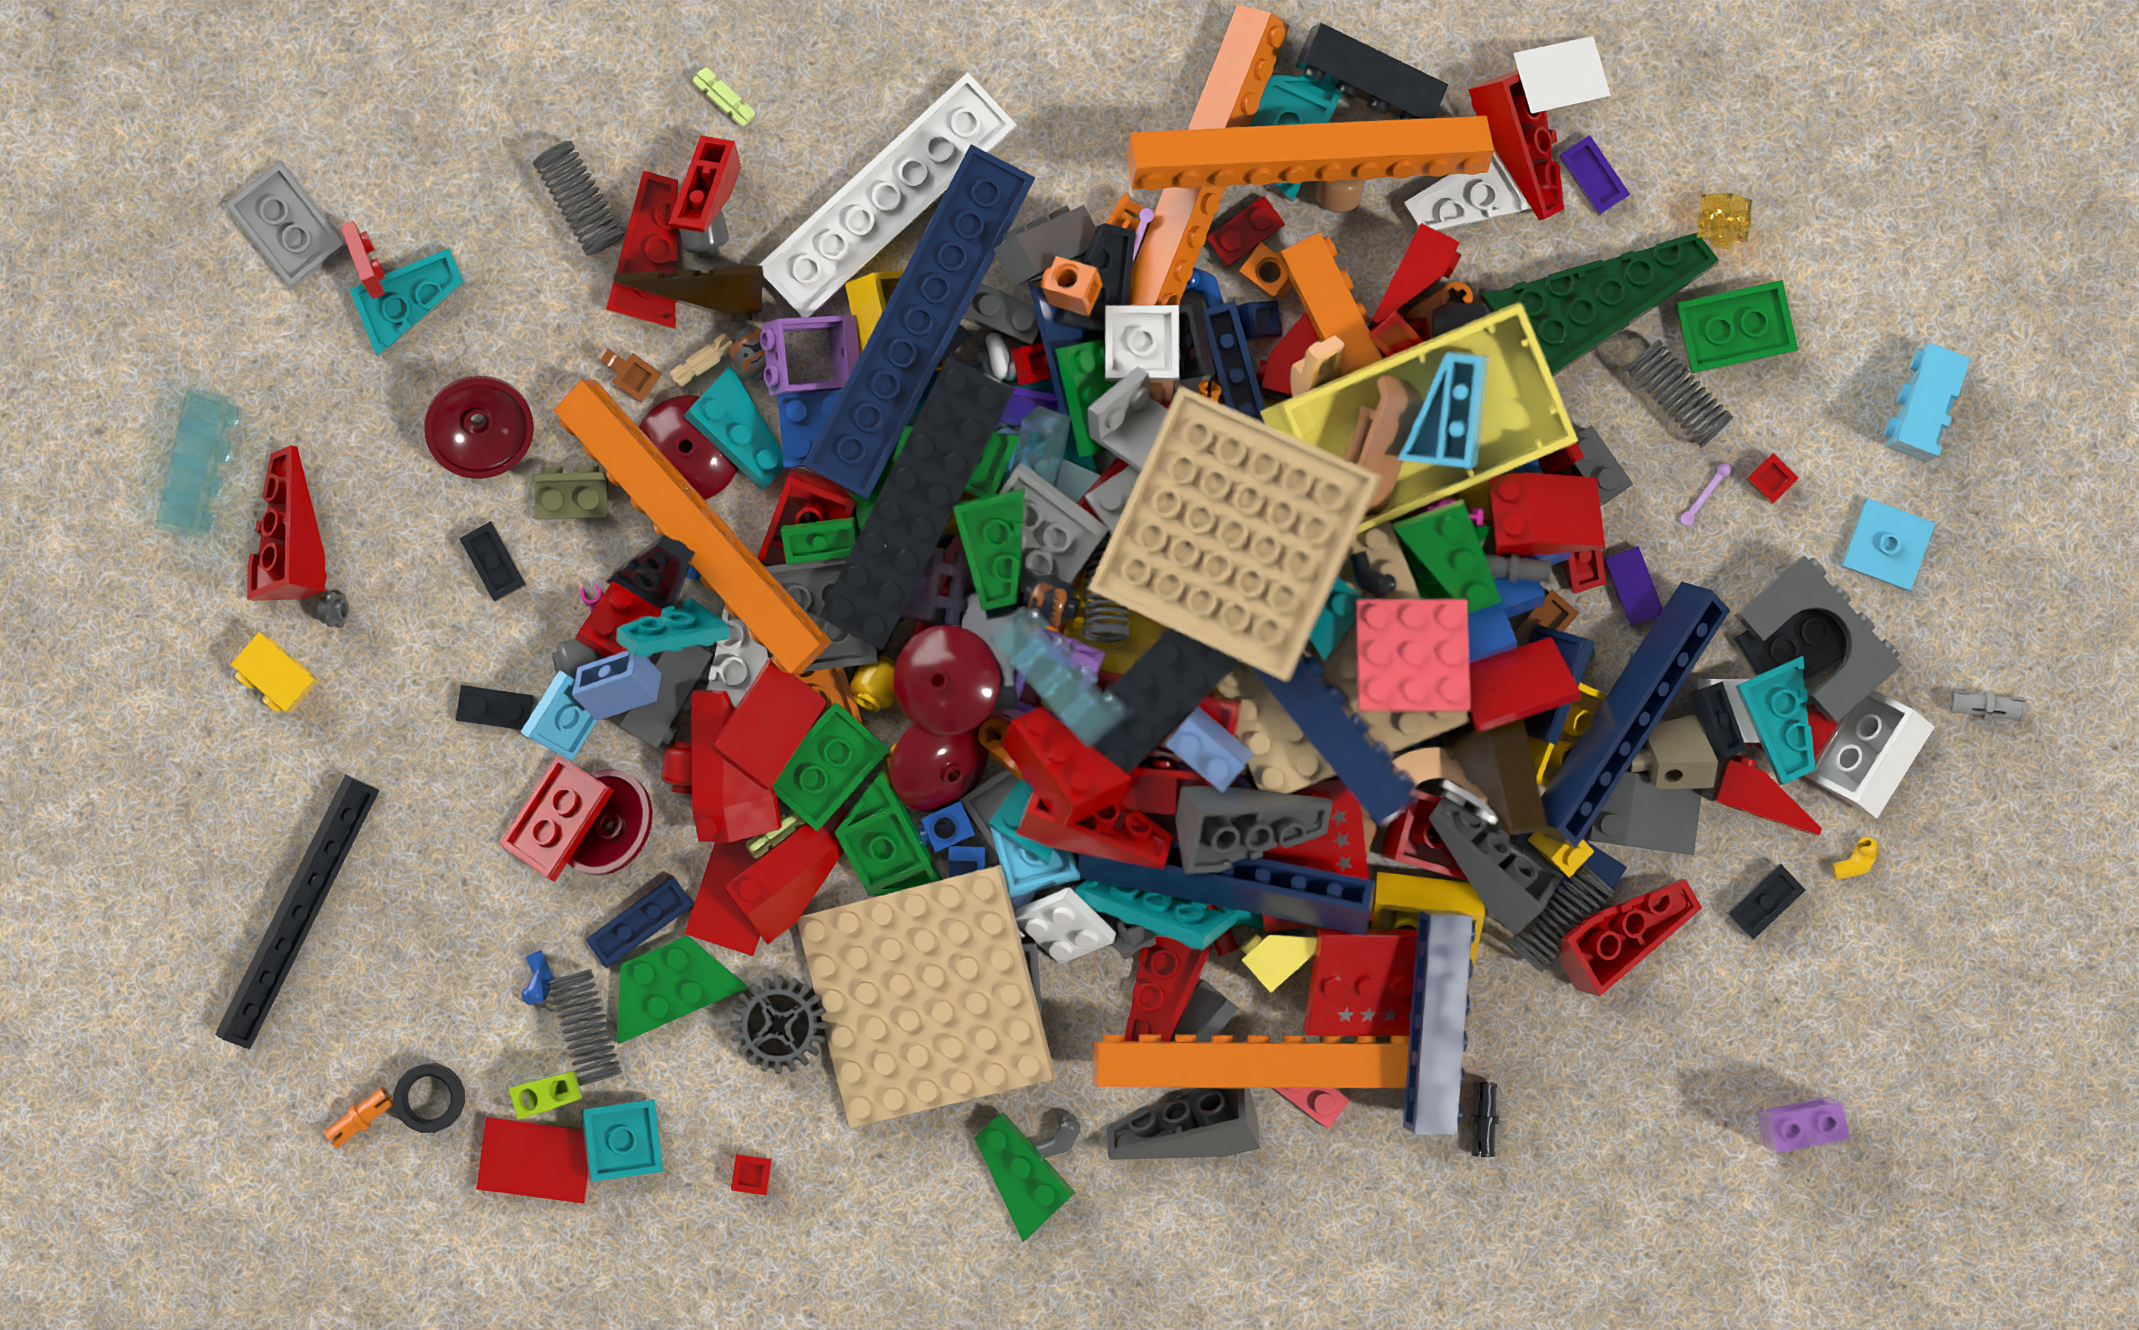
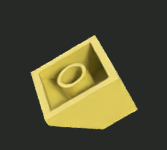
(1276, 956)

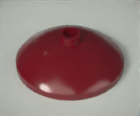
(484, 446)
(705, 464)
(969, 684)
(936, 769)
(629, 808)

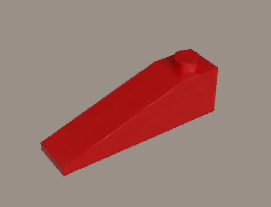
(1521, 141)
(803, 500)
(290, 548)
(724, 799)
(1107, 834)
(1416, 842)
(787, 878)
(1620, 937)

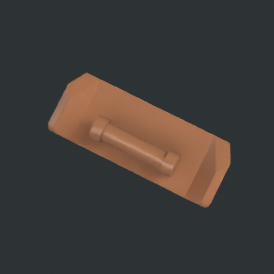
(1383, 435)

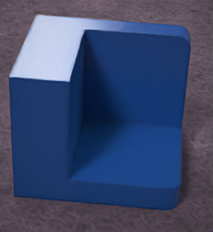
(966, 860)

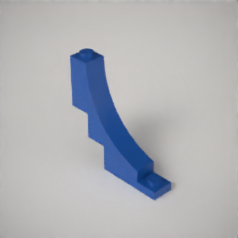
(1489, 628)

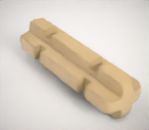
(701, 360)

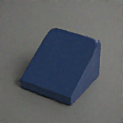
(1260, 319)

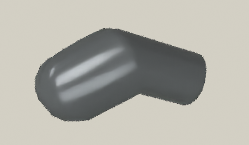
(1063, 1138)

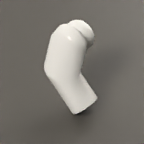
(999, 357)

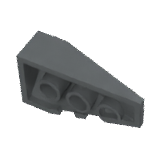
(1243, 823)
(1507, 878)
(1189, 1126)

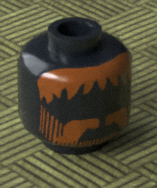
(1053, 599)

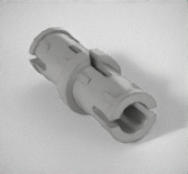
(1988, 705)

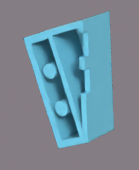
(1926, 402)
(1452, 414)

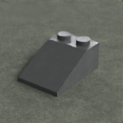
(1648, 816)

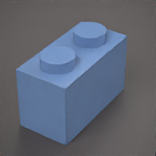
(616, 684)
(1210, 749)

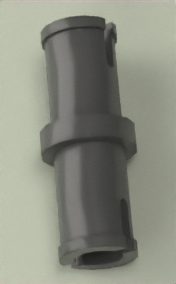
(1519, 568)

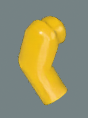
(1860, 860)

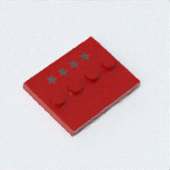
(1338, 851)
(1361, 983)

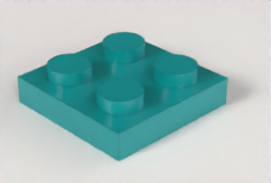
(622, 1140)

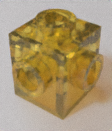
(1724, 219)

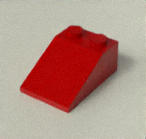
(1421, 269)
(1544, 514)

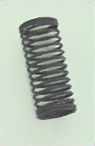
(597, 241)
(1653, 354)
(1102, 627)
(1529, 952)
(608, 1070)

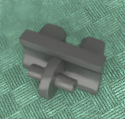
(1128, 937)

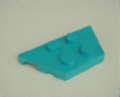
(1295, 102)

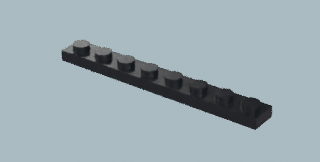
(297, 912)

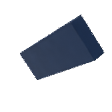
(639, 922)

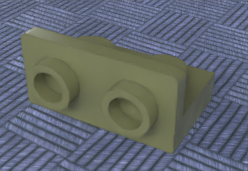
(571, 494)

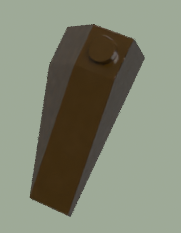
(720, 291)
(1503, 771)

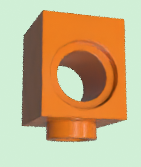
(1250, 272)
(1081, 295)

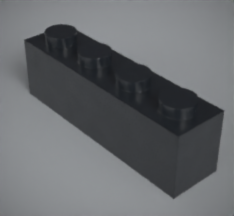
(1369, 75)

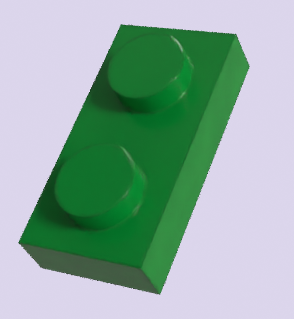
(819, 540)

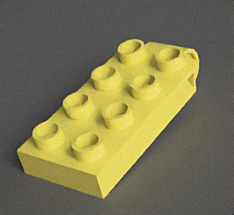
(1519, 417)

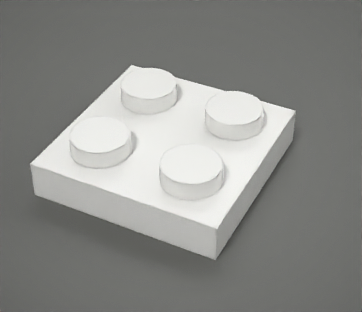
(1143, 339)
(1064, 925)

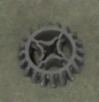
(753, 1043)

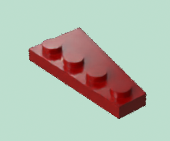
(648, 247)
(1164, 987)

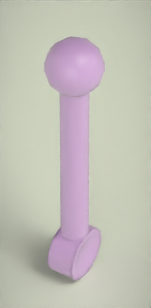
(1146, 215)
(1687, 518)

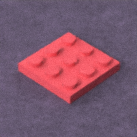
(1412, 656)

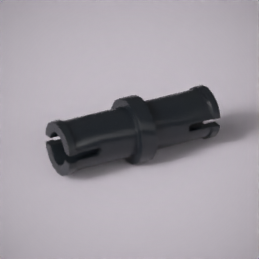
(1484, 1119)

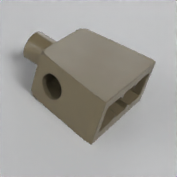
(1677, 756)

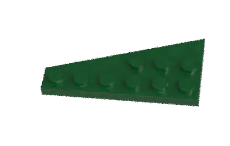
(1595, 301)

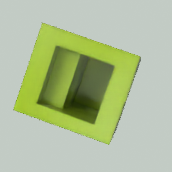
(545, 1093)

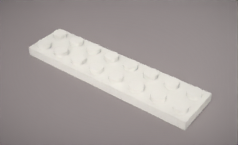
(884, 197)

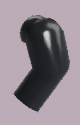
(1369, 579)

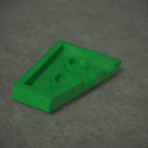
(993, 545)
(1452, 553)

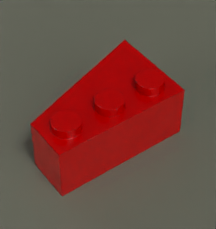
(1061, 769)

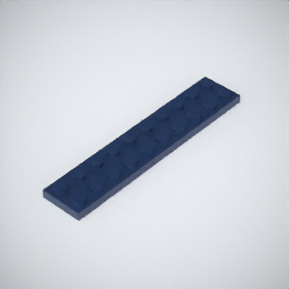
(918, 322)

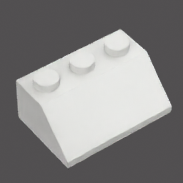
(1870, 752)

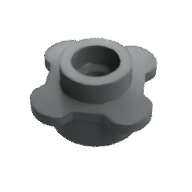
(333, 609)

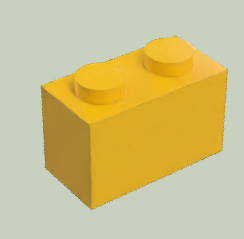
(274, 673)

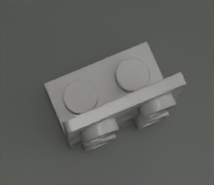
(1127, 419)

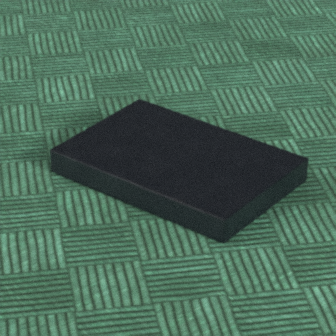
(1804, 634)

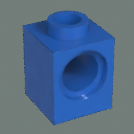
(962, 823)

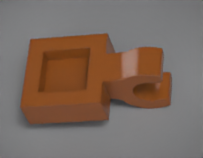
(633, 375)

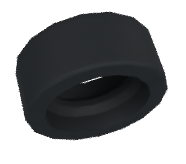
(419, 1124)

